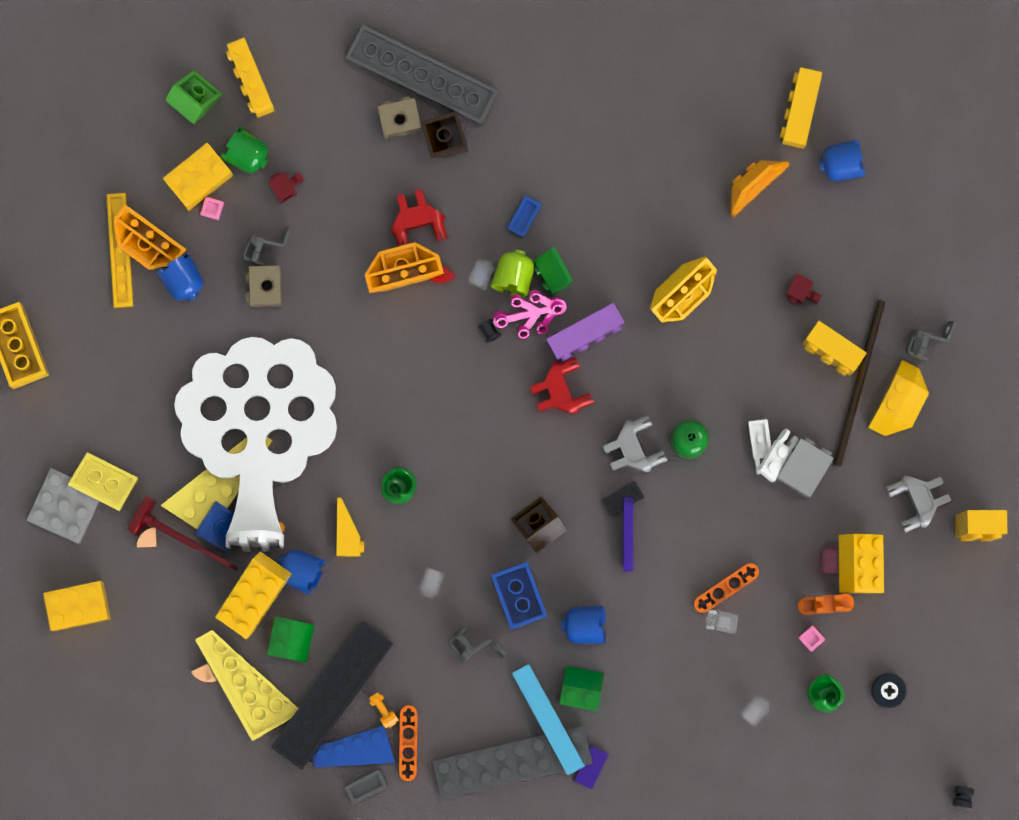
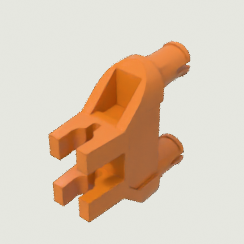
(825, 604)

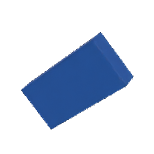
(524, 216)

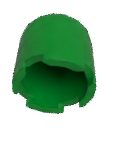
(246, 151)
(683, 446)

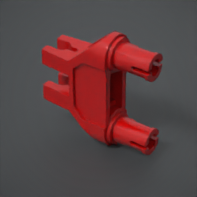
(417, 217)
(559, 391)

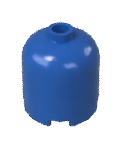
(843, 161)
(181, 278)
(304, 569)
(584, 625)

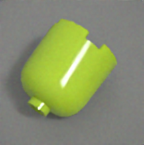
(513, 273)

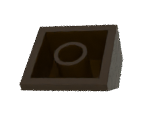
(444, 135)
(539, 524)

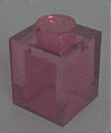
(829, 560)

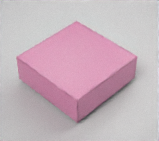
(212, 208)
(811, 638)

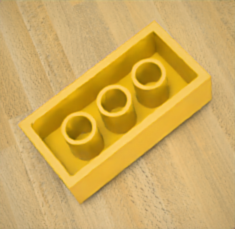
(19, 348)
(981, 524)
(253, 595)

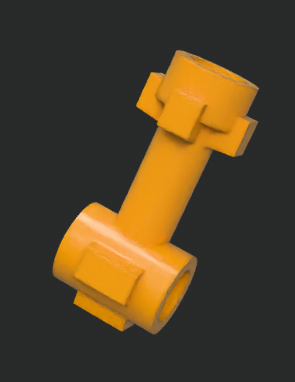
(389, 718)

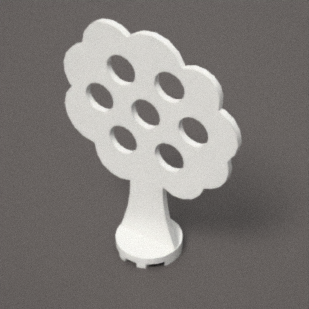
(255, 513)

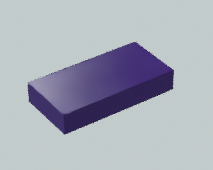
(588, 775)

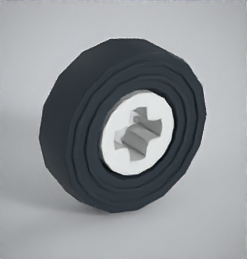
(882, 683)

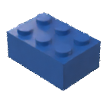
(519, 595)

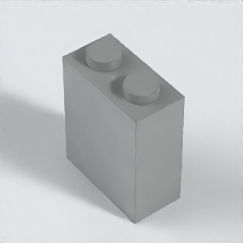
(805, 467)

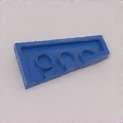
(358, 749)

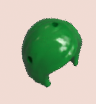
(401, 480)
(825, 693)

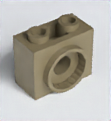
(390, 111)
(256, 278)

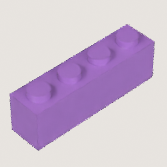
(584, 332)

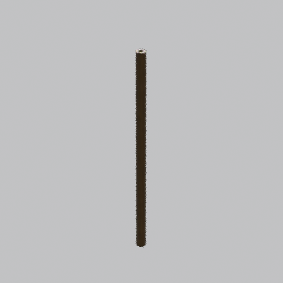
(859, 383)

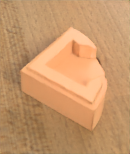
(147, 538)
(204, 674)

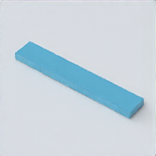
(548, 719)

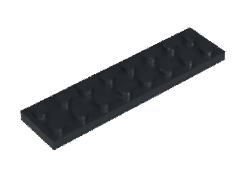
(332, 695)

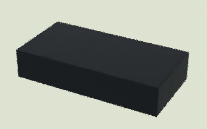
(614, 502)

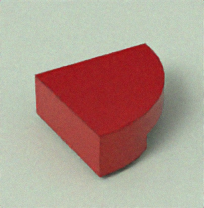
(443, 278)

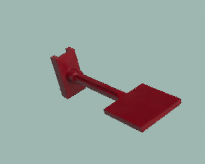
(144, 517)

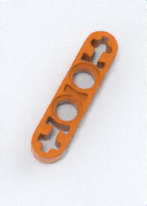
(724, 585)
(412, 743)

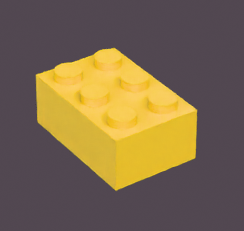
(198, 176)
(833, 349)
(861, 563)
(77, 606)

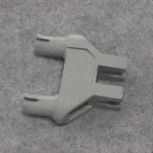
(631, 449)
(921, 499)

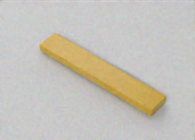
(119, 259)

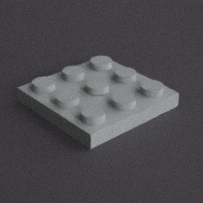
(62, 508)

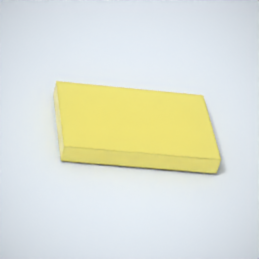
(103, 481)

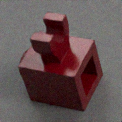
(283, 186)
(800, 290)

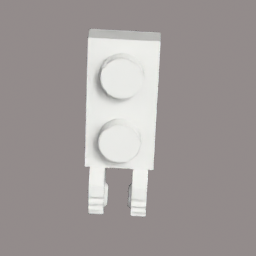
(759, 440)
(777, 456)

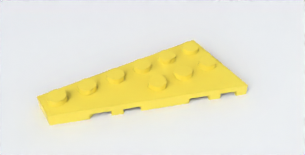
(198, 496)
(249, 692)

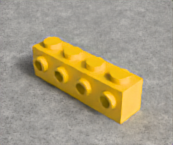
(249, 74)

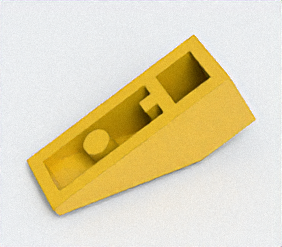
(348, 537)

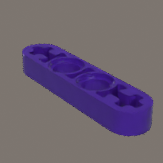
(627, 534)

